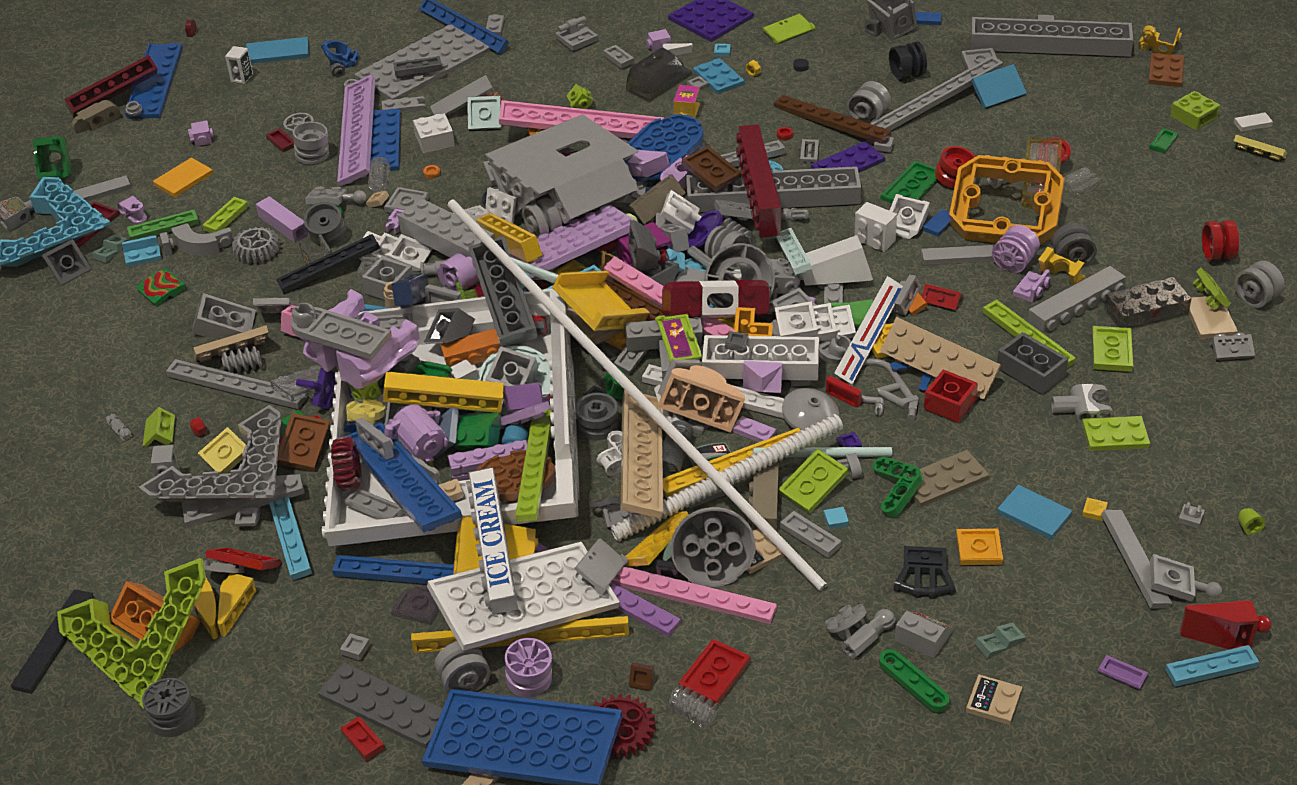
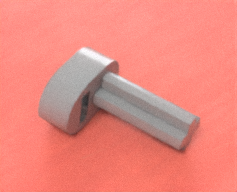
(852, 463)

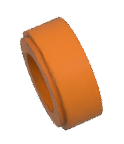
(431, 171)

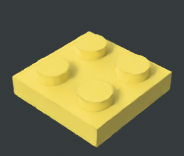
(223, 451)

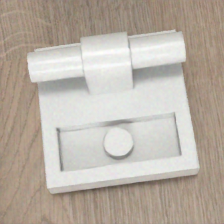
(680, 211)

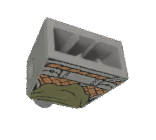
(14, 213)

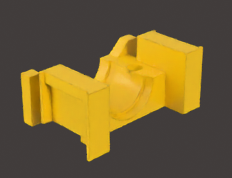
(1057, 263)

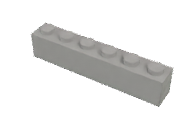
(1075, 299)

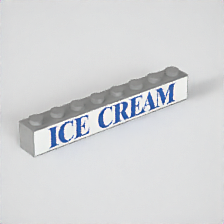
(493, 541)

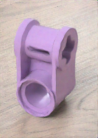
(133, 210)

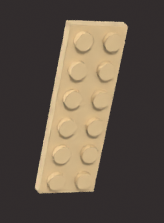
(933, 354)

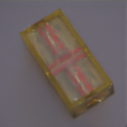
(1045, 150)

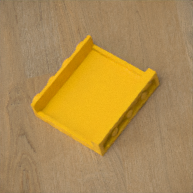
(596, 300)
(520, 543)

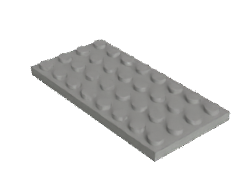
(449, 43)

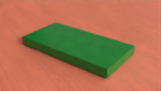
(912, 183)

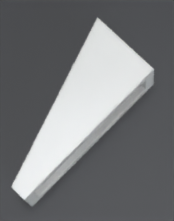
(679, 49)

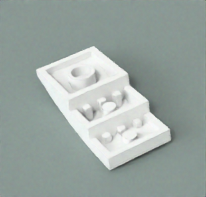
(401, 249)
(815, 321)

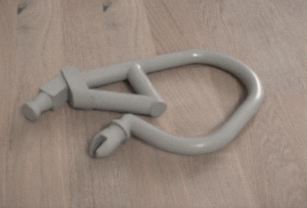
(908, 402)

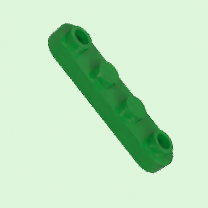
(914, 680)

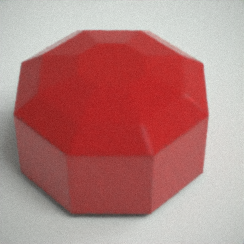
(198, 427)

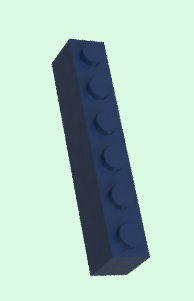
(409, 290)

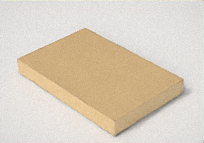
(1210, 321)

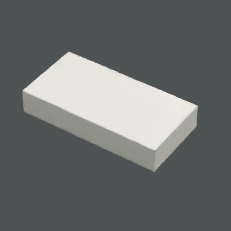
(1253, 122)

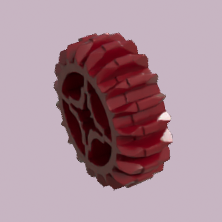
(346, 463)

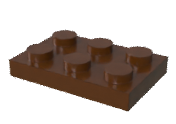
(711, 168)

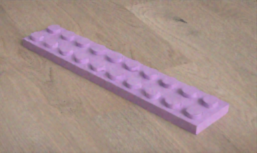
(356, 131)

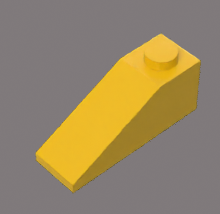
(234, 597)

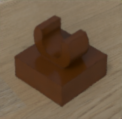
(641, 676)

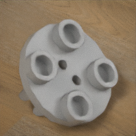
(847, 617)

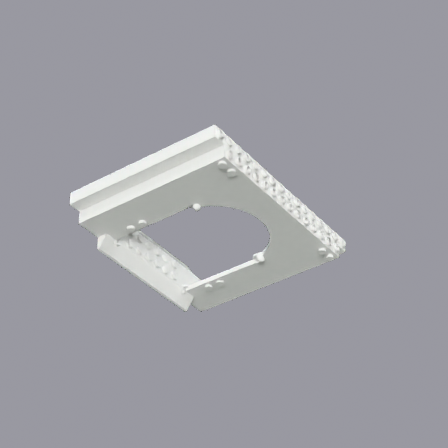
(557, 501)

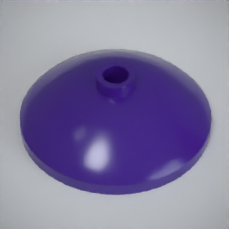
(703, 228)

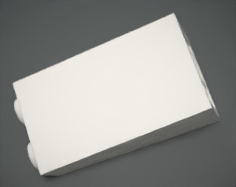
(838, 263)

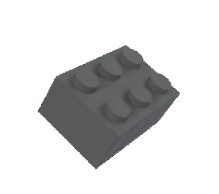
(1032, 363)

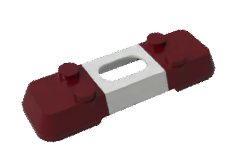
(691, 298)

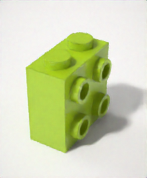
(1195, 110)

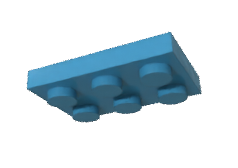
(719, 76)

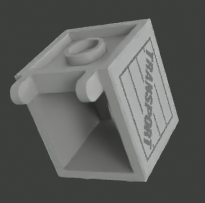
(895, 16)

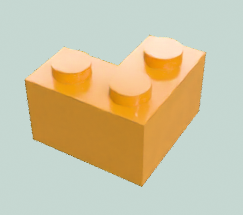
(745, 323)

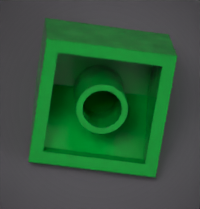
(477, 431)

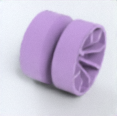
(528, 667)

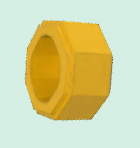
(753, 68)

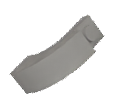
(201, 244)

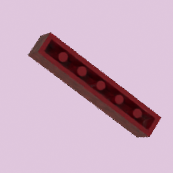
(112, 85)

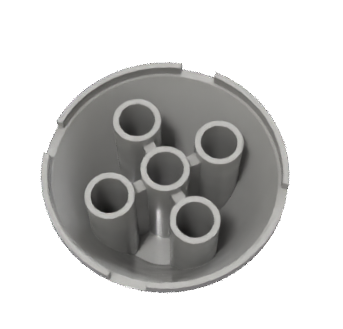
(713, 547)

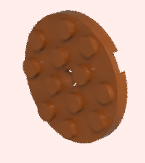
(509, 474)

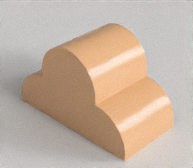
(702, 397)

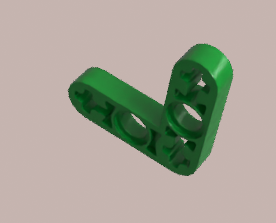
(895, 503)

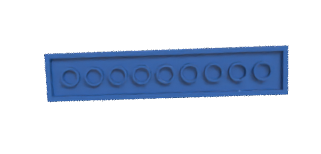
(409, 484)

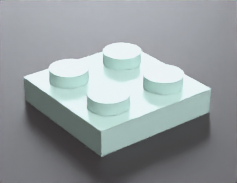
(484, 112)

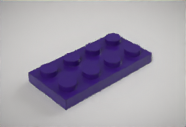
(858, 156)

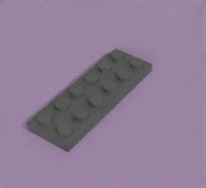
(382, 704)

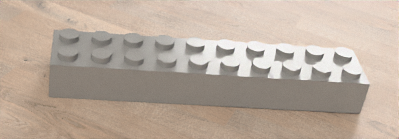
(1052, 36)
(793, 188)

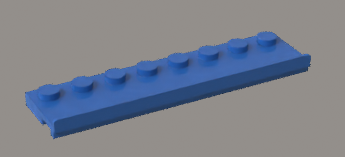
(153, 92)

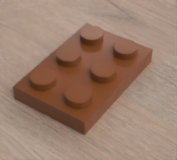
(1166, 69)
(303, 442)

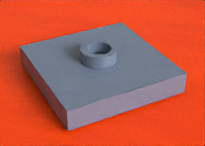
(448, 423)

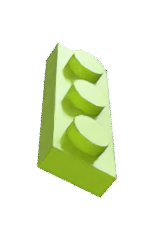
(225, 215)

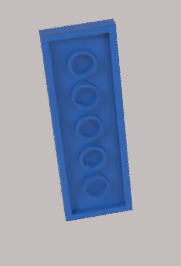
(386, 136)

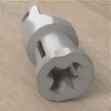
(430, 268)

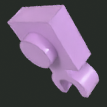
(393, 222)

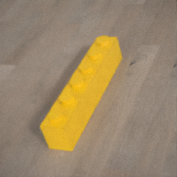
(519, 241)
(443, 392)

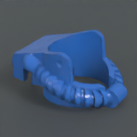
(343, 53)

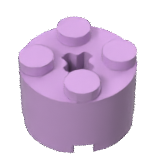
(458, 269)

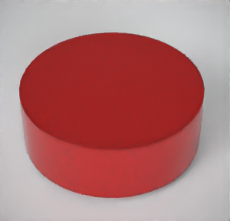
(784, 133)

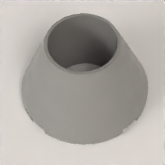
(752, 263)

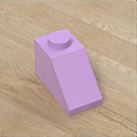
(648, 163)

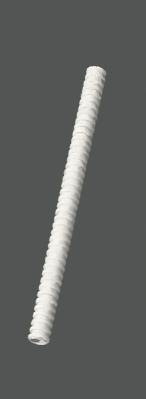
(732, 475)

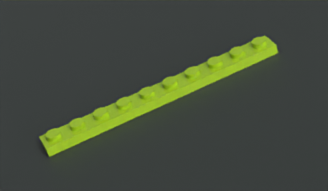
(534, 469)

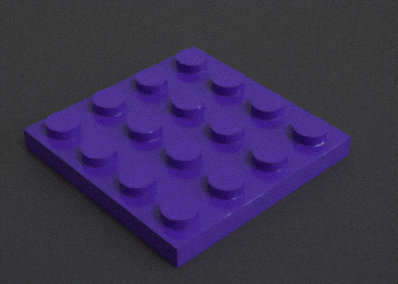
(711, 17)

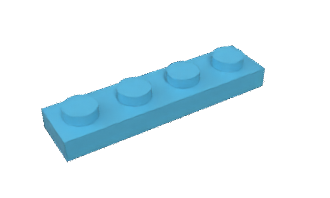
(1211, 665)

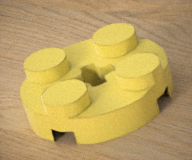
(369, 410)

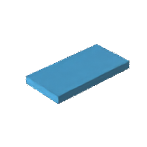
(278, 50)

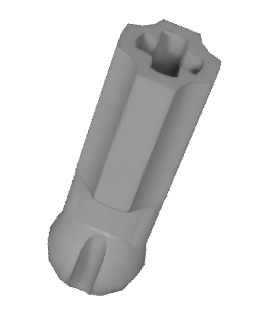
(868, 633)

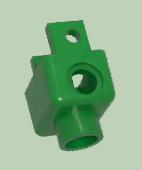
(42, 151)

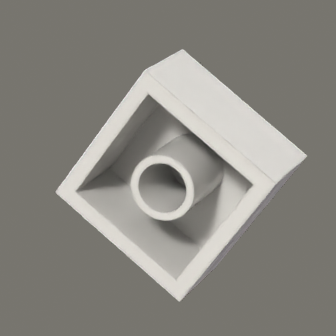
(433, 133)
(875, 226)

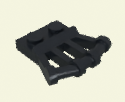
(924, 560)

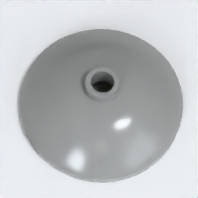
(806, 407)

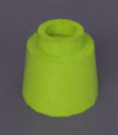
(1251, 521)

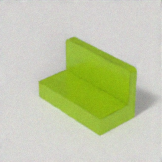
(159, 427)

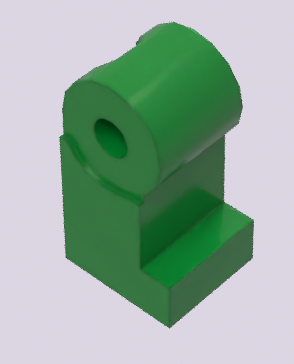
(612, 387)

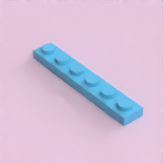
(290, 538)

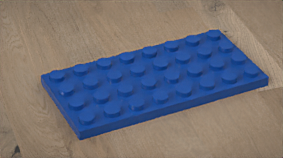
(523, 738)

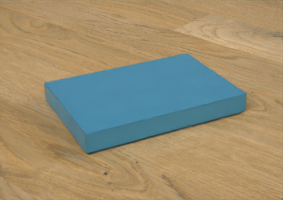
(998, 86)
(1034, 512)

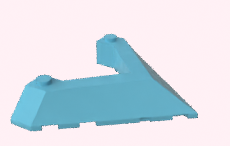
(73, 217)

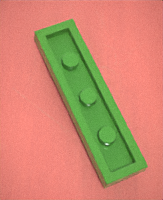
(162, 225)

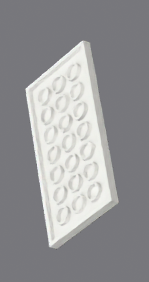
(546, 595)

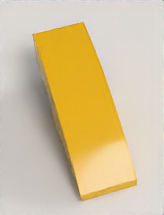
(207, 609)

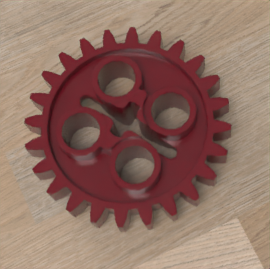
(635, 727)

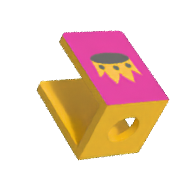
(685, 100)

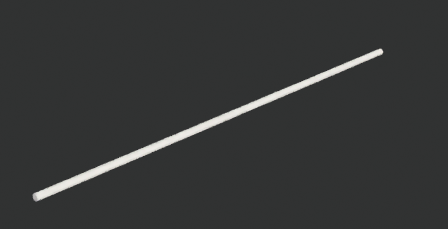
(633, 391)

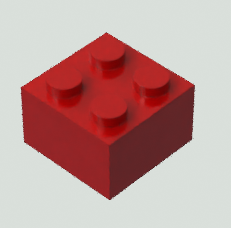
(950, 395)

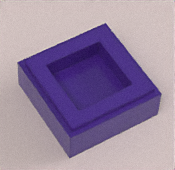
(848, 440)

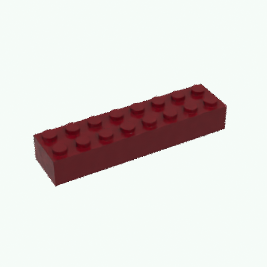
(758, 181)

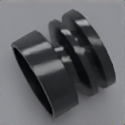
(907, 60)

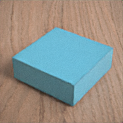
(722, 50)
(836, 518)

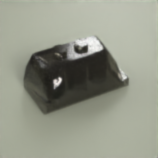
(656, 75)

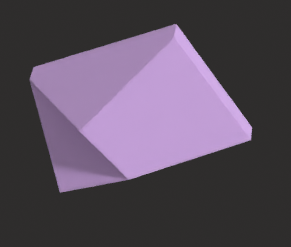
(762, 376)

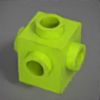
(580, 97)
(369, 392)

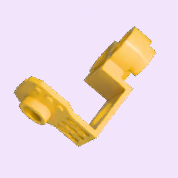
(1150, 39)

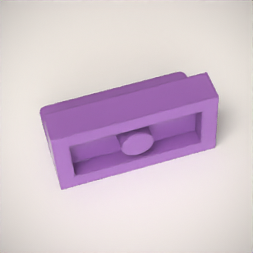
(523, 396)

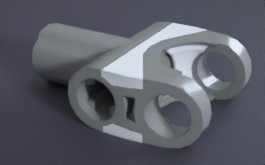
(1083, 402)

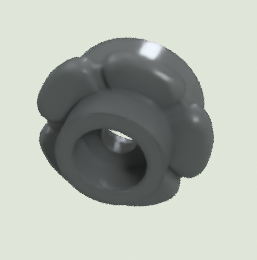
(337, 70)

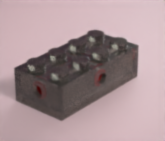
(1147, 304)

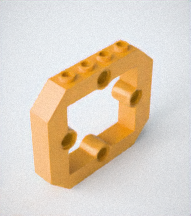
(968, 195)

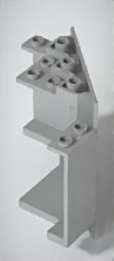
(574, 181)

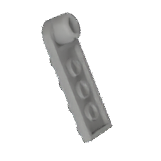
(338, 331)
(830, 350)

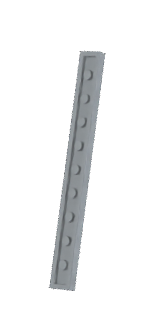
(937, 95)

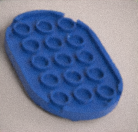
(675, 135)

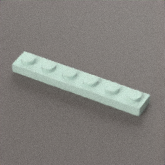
(794, 252)

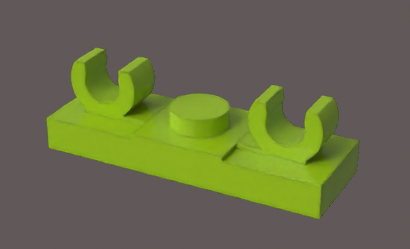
(1208, 284)

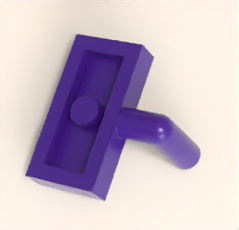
(323, 388)

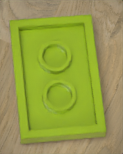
(1112, 348)
(1115, 433)
(813, 481)

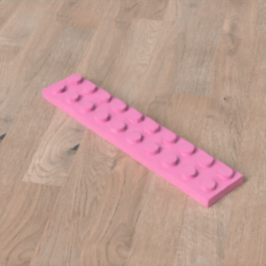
(547, 116)

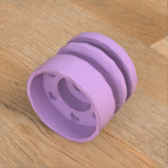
(1015, 248)

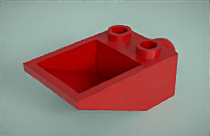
(1223, 624)

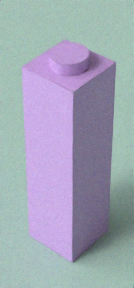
(281, 219)

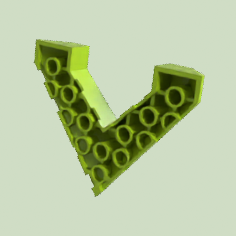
(118, 655)

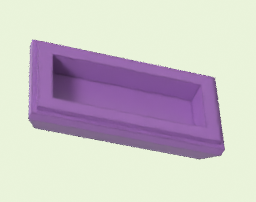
(1122, 672)

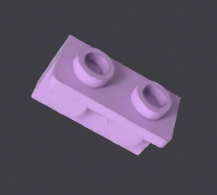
(1032, 286)

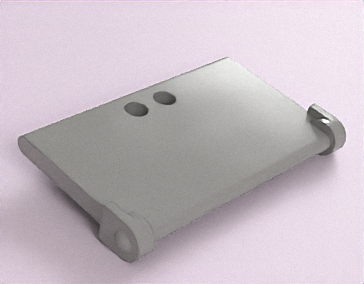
(601, 565)

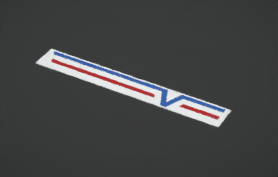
(868, 330)

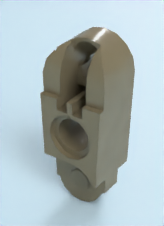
(96, 116)

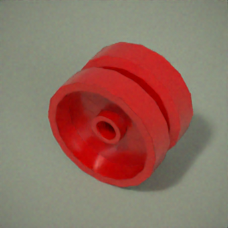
(948, 164)
(1220, 240)

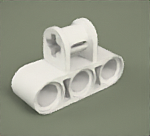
(613, 452)

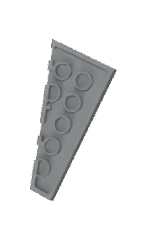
(207, 510)

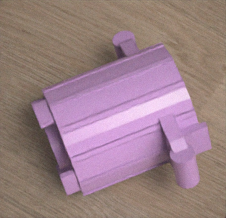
(417, 431)

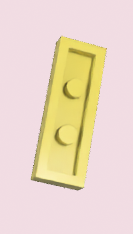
(1260, 148)

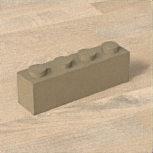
(765, 494)

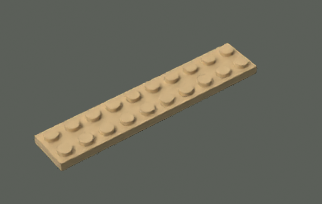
(641, 459)

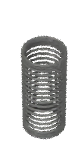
(668, 458)

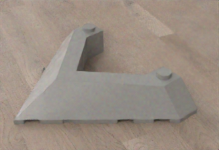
(252, 480)

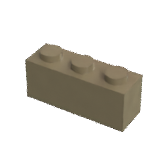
(654, 199)

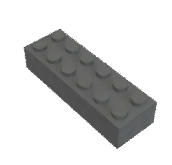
(503, 296)

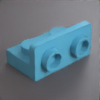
(141, 251)

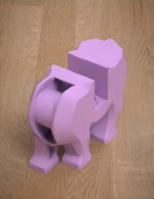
(356, 369)

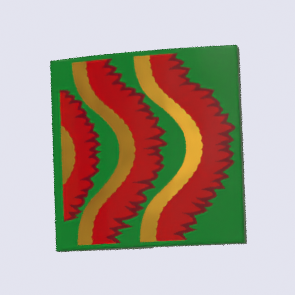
(161, 286)

